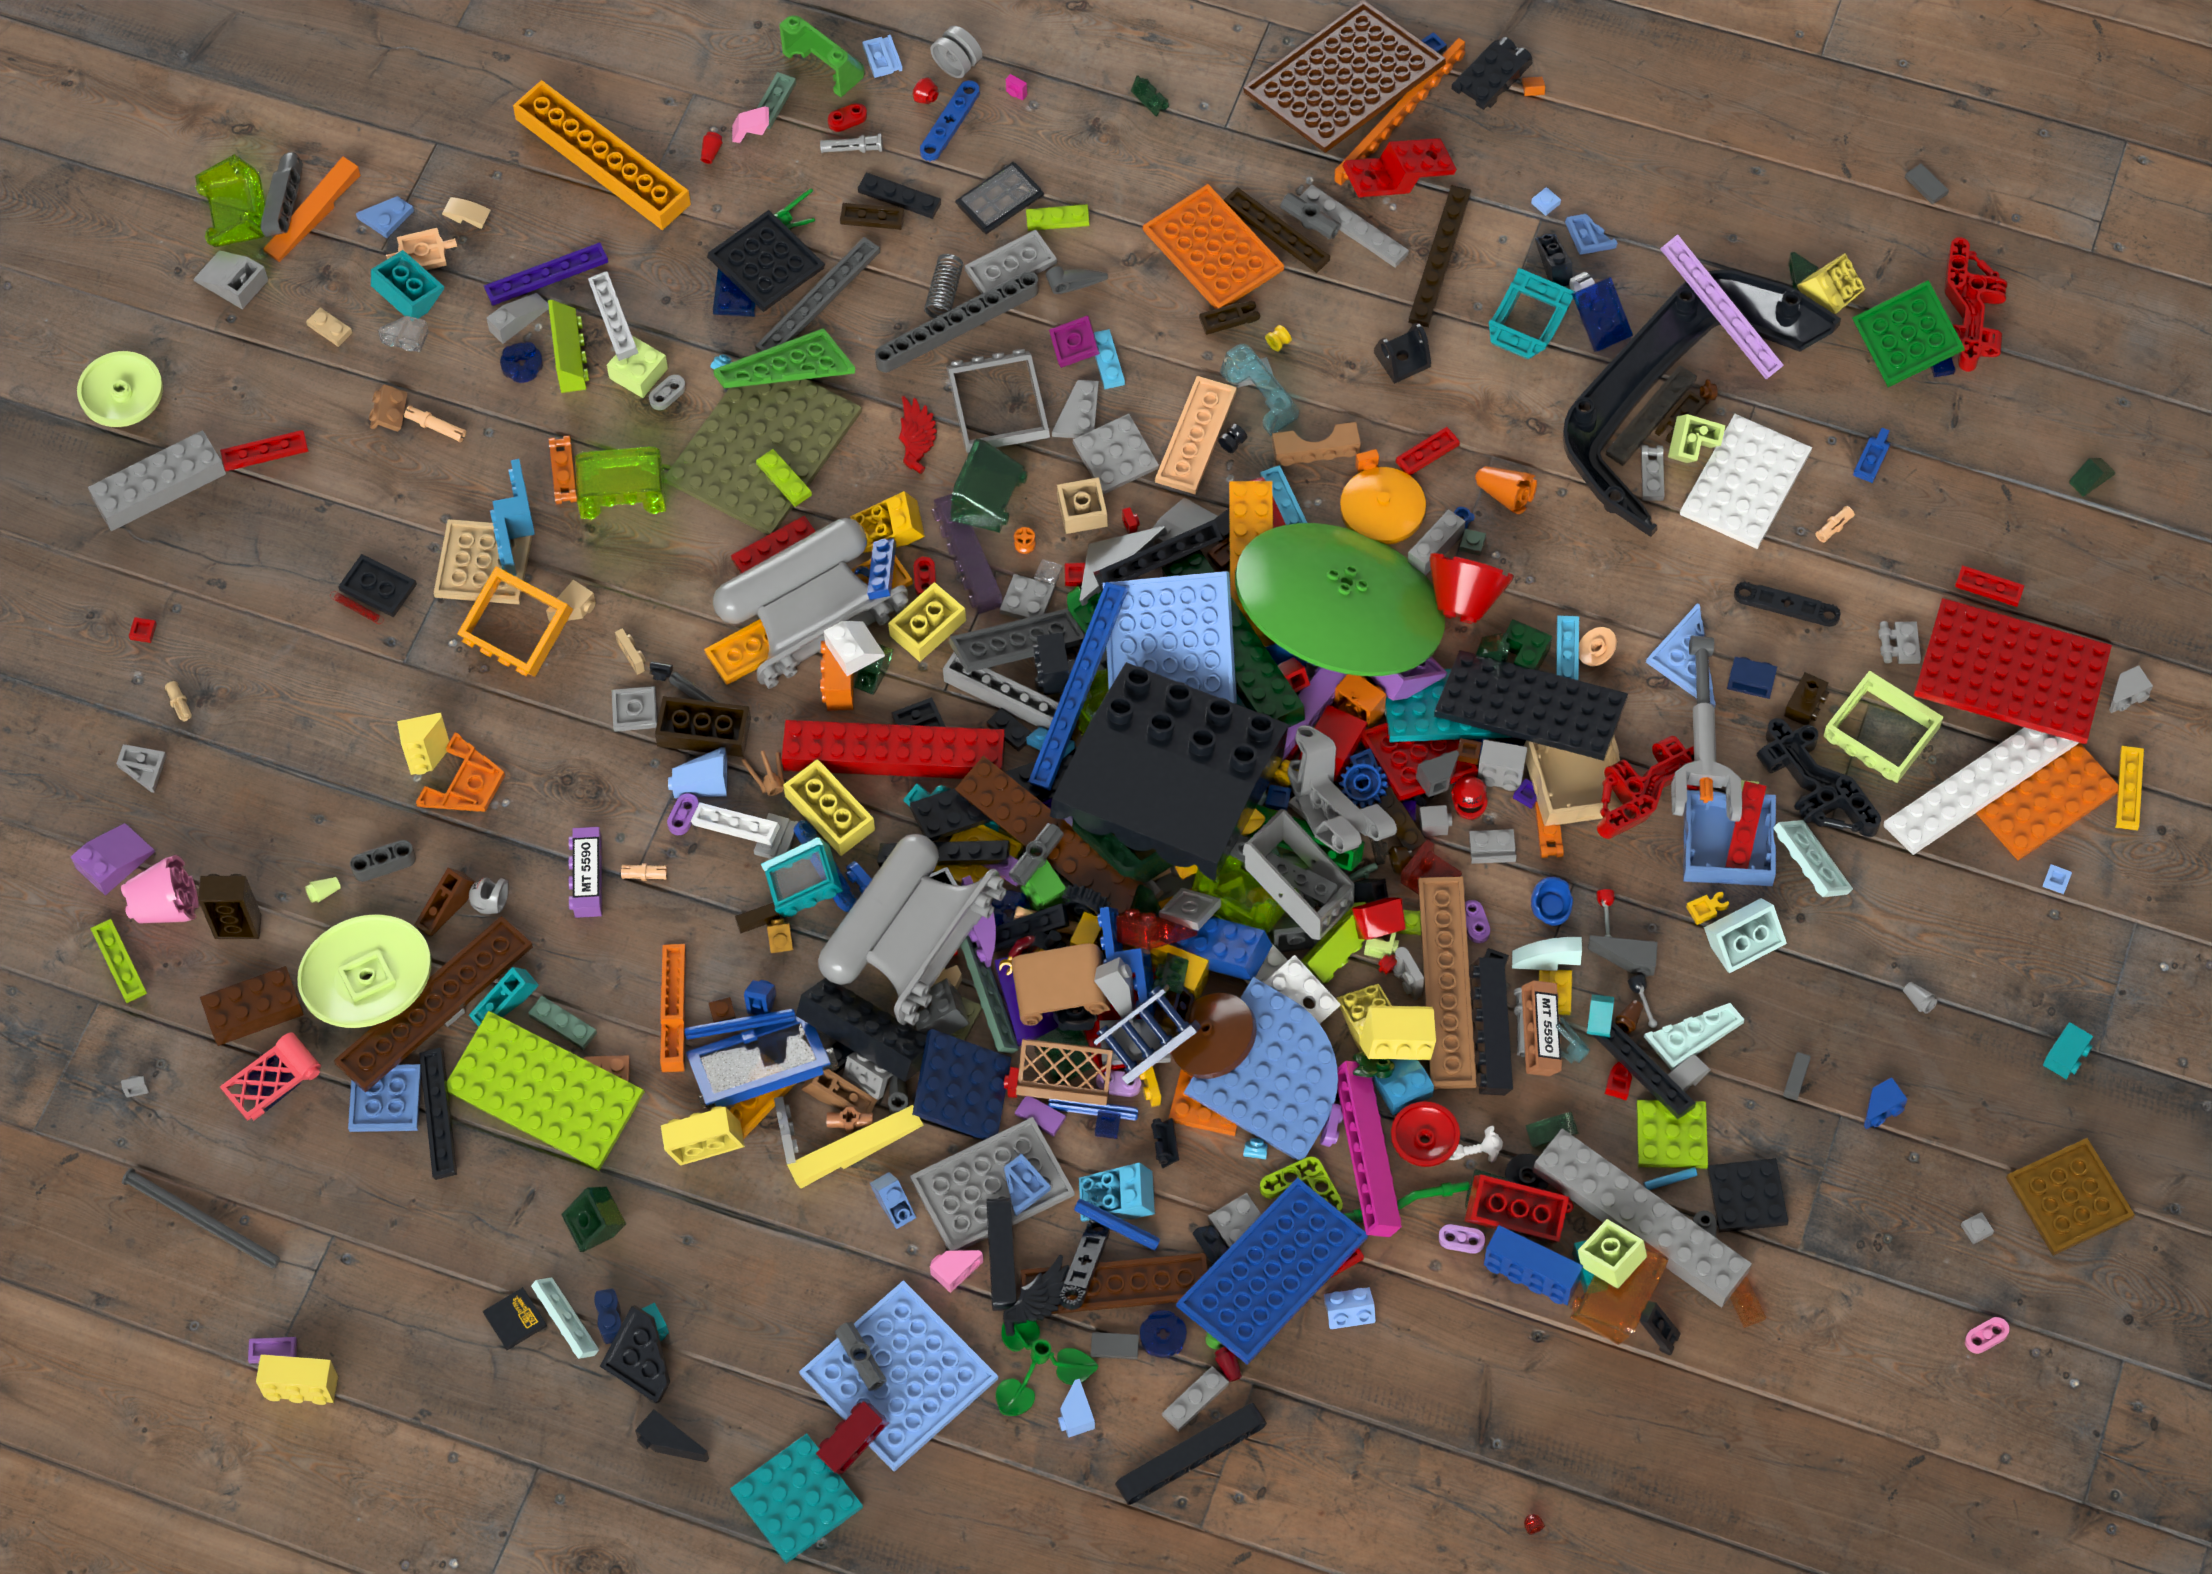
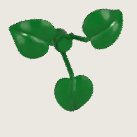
(1072, 1364)

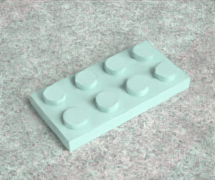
(1812, 858)

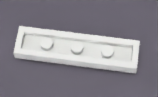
(735, 823)

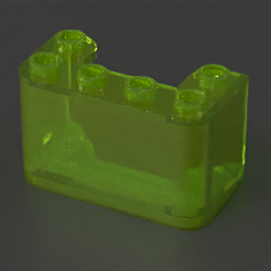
(619, 478)

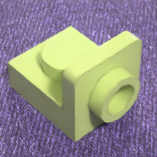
(1379, 948)

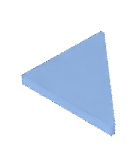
(1673, 656)

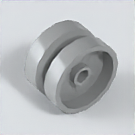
(956, 51)

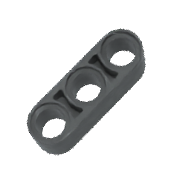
(372, 857)

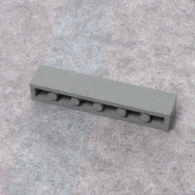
(1001, 693)

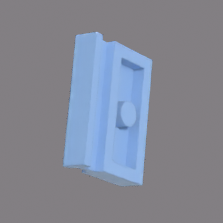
(882, 56)

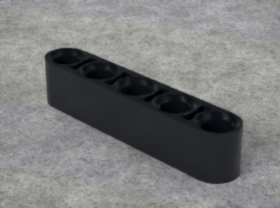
(1001, 1253)

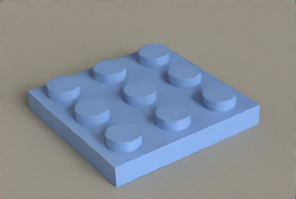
(389, 1103)

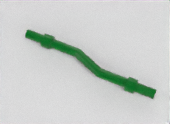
(1445, 1189)

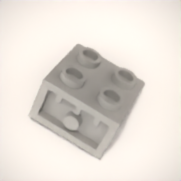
(866, 1075)

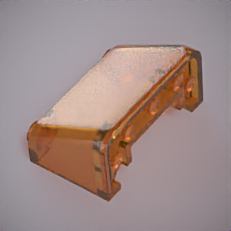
(1617, 1311)

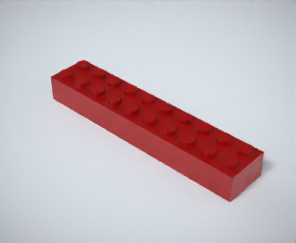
(890, 748)

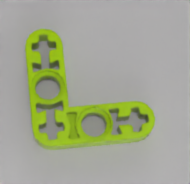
(1309, 1177)

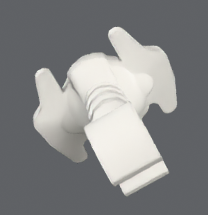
(1491, 1144)

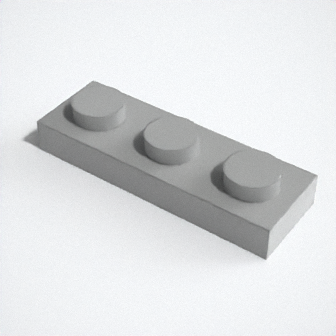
(1195, 1398)

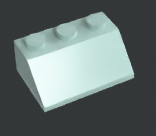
(1746, 934)

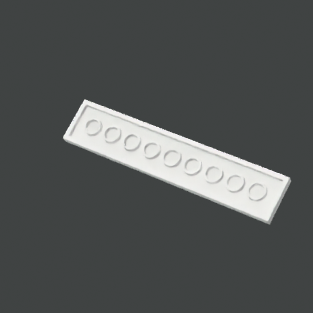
(1974, 787)

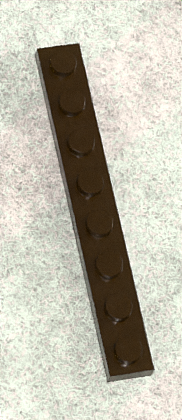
(1439, 256)

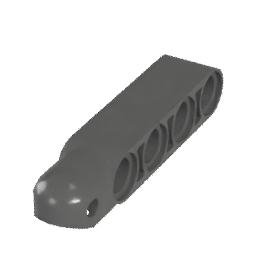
(282, 195)

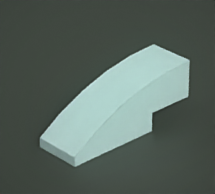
(1548, 954)

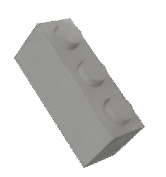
(1437, 540)

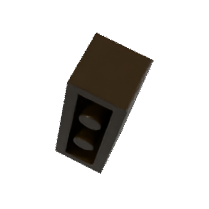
(756, 917)

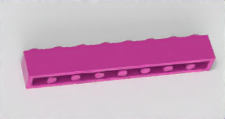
(1368, 1152)

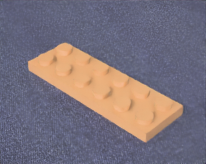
(1196, 435)

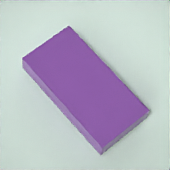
(1046, 1117)
(271, 1346)

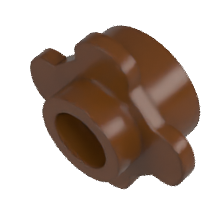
(1708, 391)

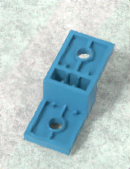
(512, 518)

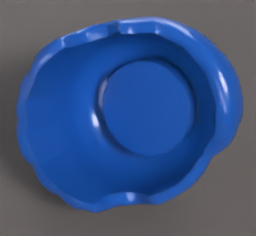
(1552, 901)

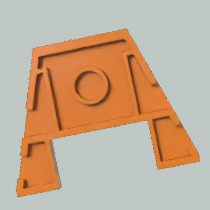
(473, 784)

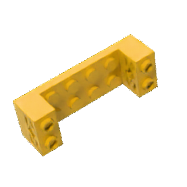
(1197, 970)

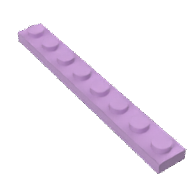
(1721, 307)

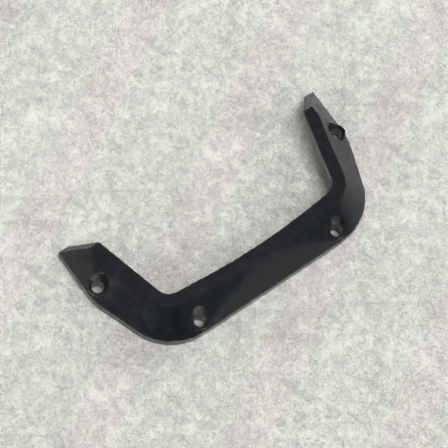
(1655, 350)

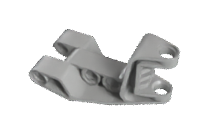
(1325, 808)

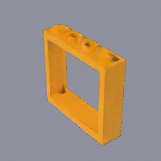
(546, 642)

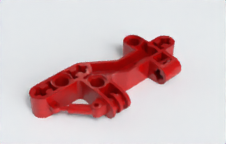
(1970, 303)
(1640, 792)

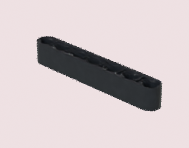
(1190, 1453)

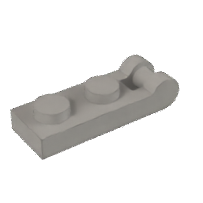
(1652, 474)

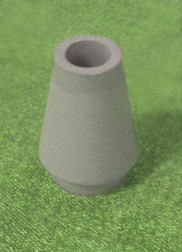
(1921, 998)

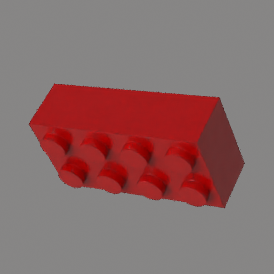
(1516, 1208)

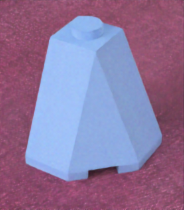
(701, 776)

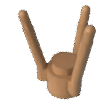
(772, 783)

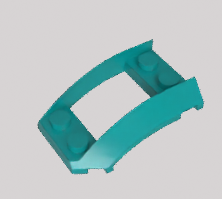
(1539, 289)

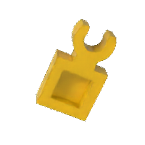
(1705, 909)

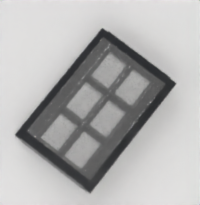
(999, 197)

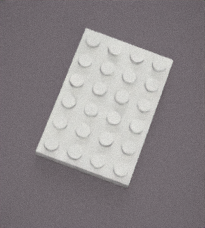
(1746, 481)

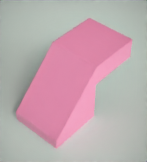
(752, 121)

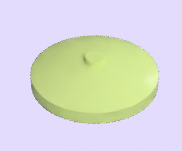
(120, 389)

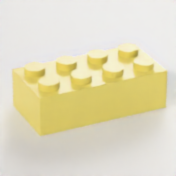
(829, 807)

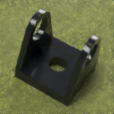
(1408, 344)

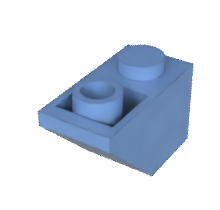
(893, 1200)

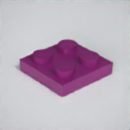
(1074, 341)

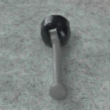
(1638, 985)

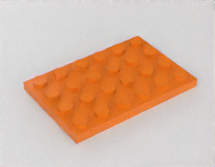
(1213, 247)
(2048, 801)

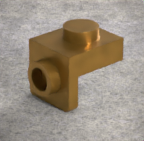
(779, 936)

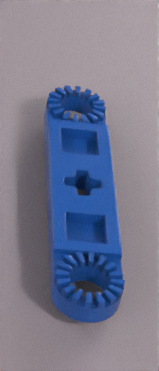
(957, 110)
(840, 897)

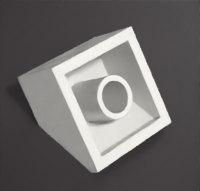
(852, 645)

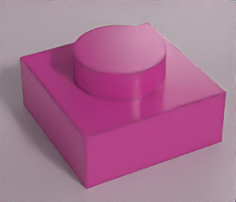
(1016, 87)

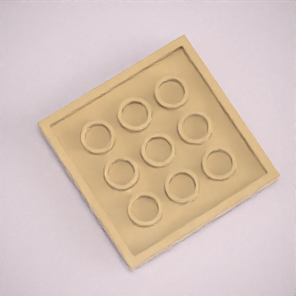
(470, 558)

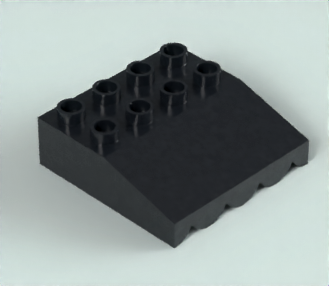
(1170, 769)

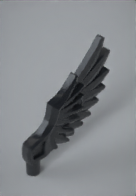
(1037, 1298)

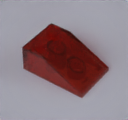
(1149, 931)

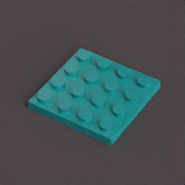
(796, 1499)

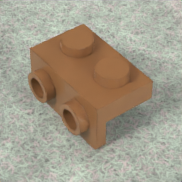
(388, 408)

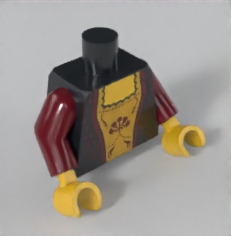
(1030, 944)

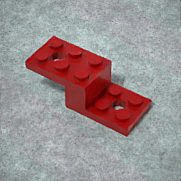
(1399, 167)

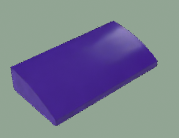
(1009, 993)

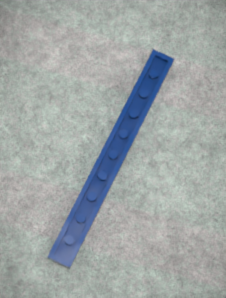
(1078, 686)

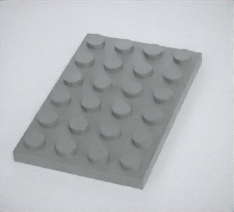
(961, 1184)

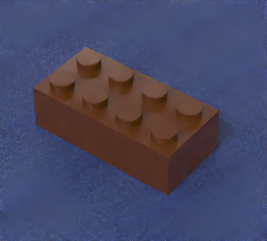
(251, 1006)

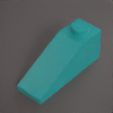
(506, 995)

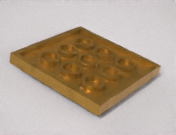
(2070, 1196)

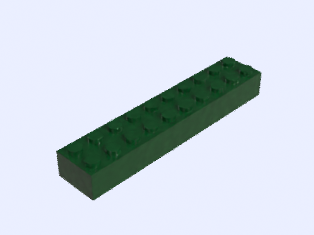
(1257, 676)

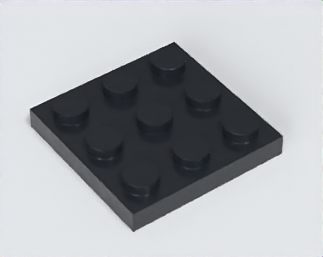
(1747, 1195)

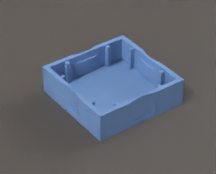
(1709, 838)

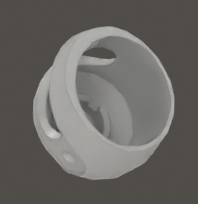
(487, 896)

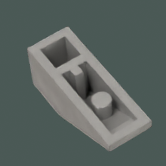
(515, 316)
(1117, 985)

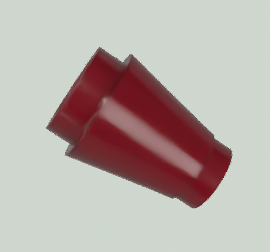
(1228, 1363)

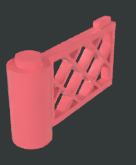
(297, 1062)

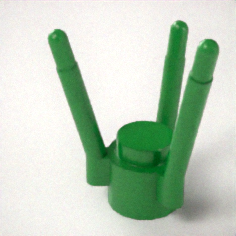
(785, 216)

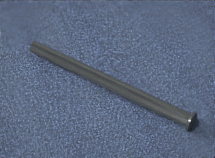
(200, 1218)

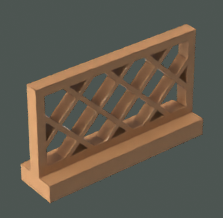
(1066, 1091)

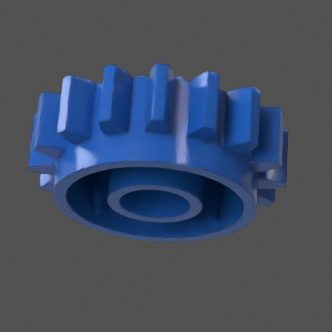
(1360, 773)

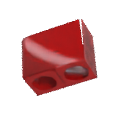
(1379, 918)

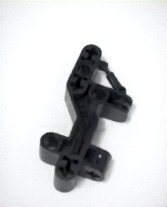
(1792, 751)

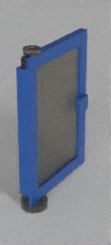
(758, 1062)

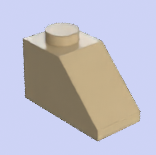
(578, 598)

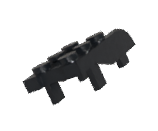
(1493, 72)

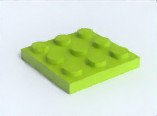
(1671, 1141)

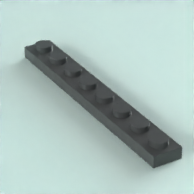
(820, 295)

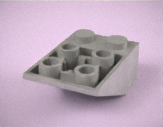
(233, 277)

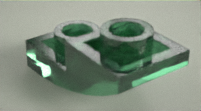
(1546, 1130)

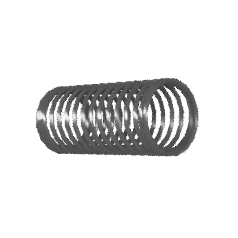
(944, 267)

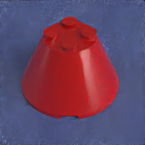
(1466, 586)

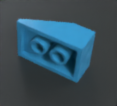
(1405, 1086)

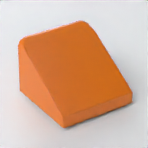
(1533, 86)

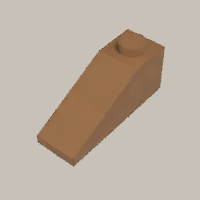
(838, 1092)

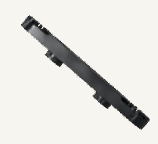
(1800, 606)
(1079, 1275)

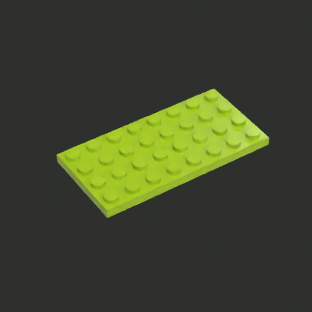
(544, 1090)

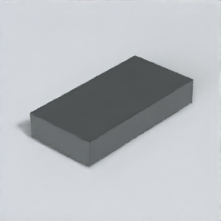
(1926, 183)
(1114, 1345)

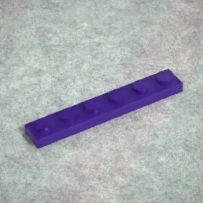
(546, 274)

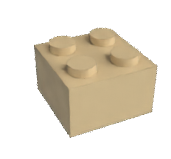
(1082, 505)

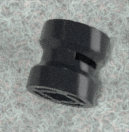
(1234, 436)

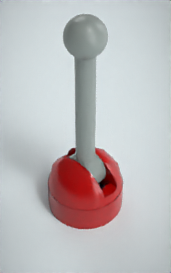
(1605, 899)

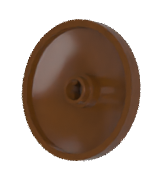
(1223, 1039)

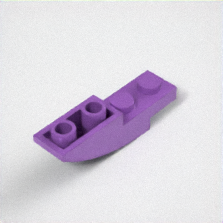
(983, 934)

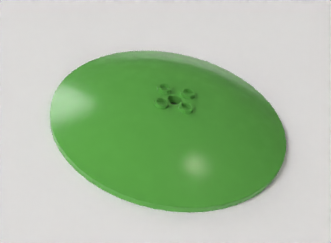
(1339, 599)

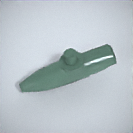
(1363, 872)

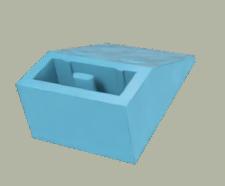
(1120, 1191)

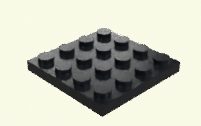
(765, 260)

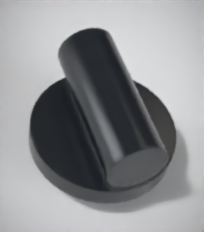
(660, 670)

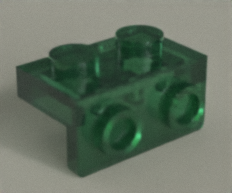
(1171, 972)

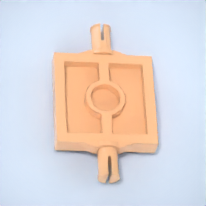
(425, 248)

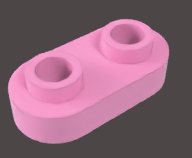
(1985, 1335)

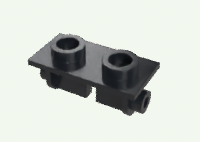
(1166, 1143)

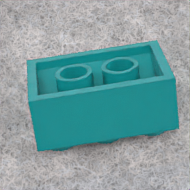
(406, 285)

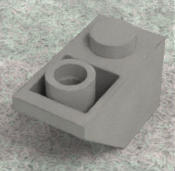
(2130, 688)

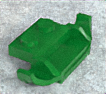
(1084, 613)

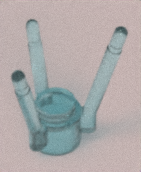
(1577, 1049)

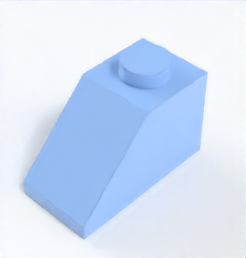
(1076, 1412)

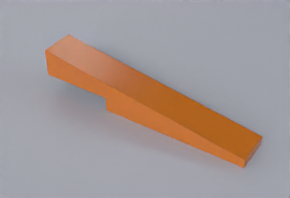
(314, 208)
(673, 1008)

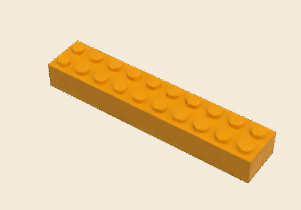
(602, 155)

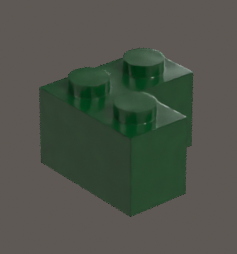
(1528, 644)

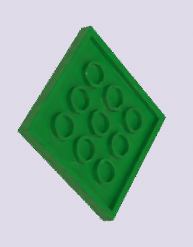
(1908, 333)

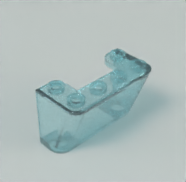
(1244, 363)

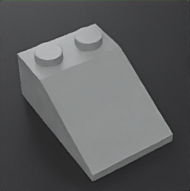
(1181, 518)

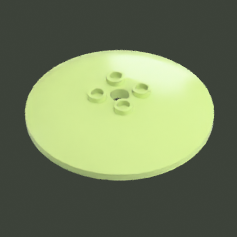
(360, 946)

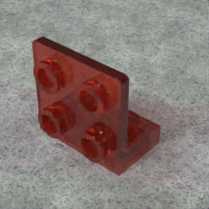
(1426, 865)

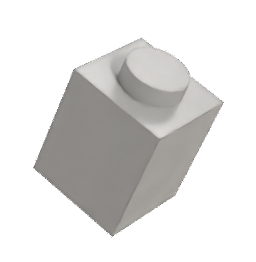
(1434, 820)

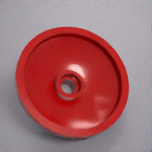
(1425, 1121)

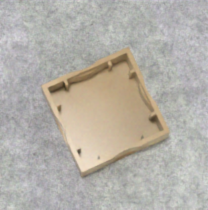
(1569, 783)

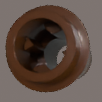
(1629, 1017)

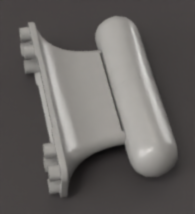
(803, 595)
(908, 925)

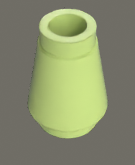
(321, 889)

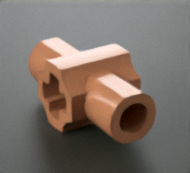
(841, 1119)

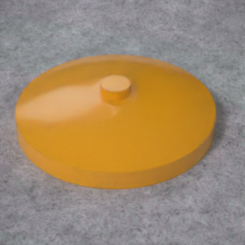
(1383, 504)

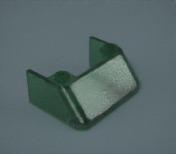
(1122, 858)

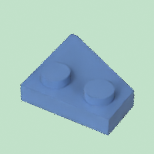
(386, 215)
(1587, 235)

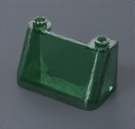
(986, 487)

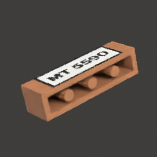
(1540, 1031)

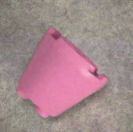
(161, 893)

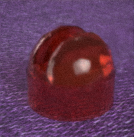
(1533, 1524)

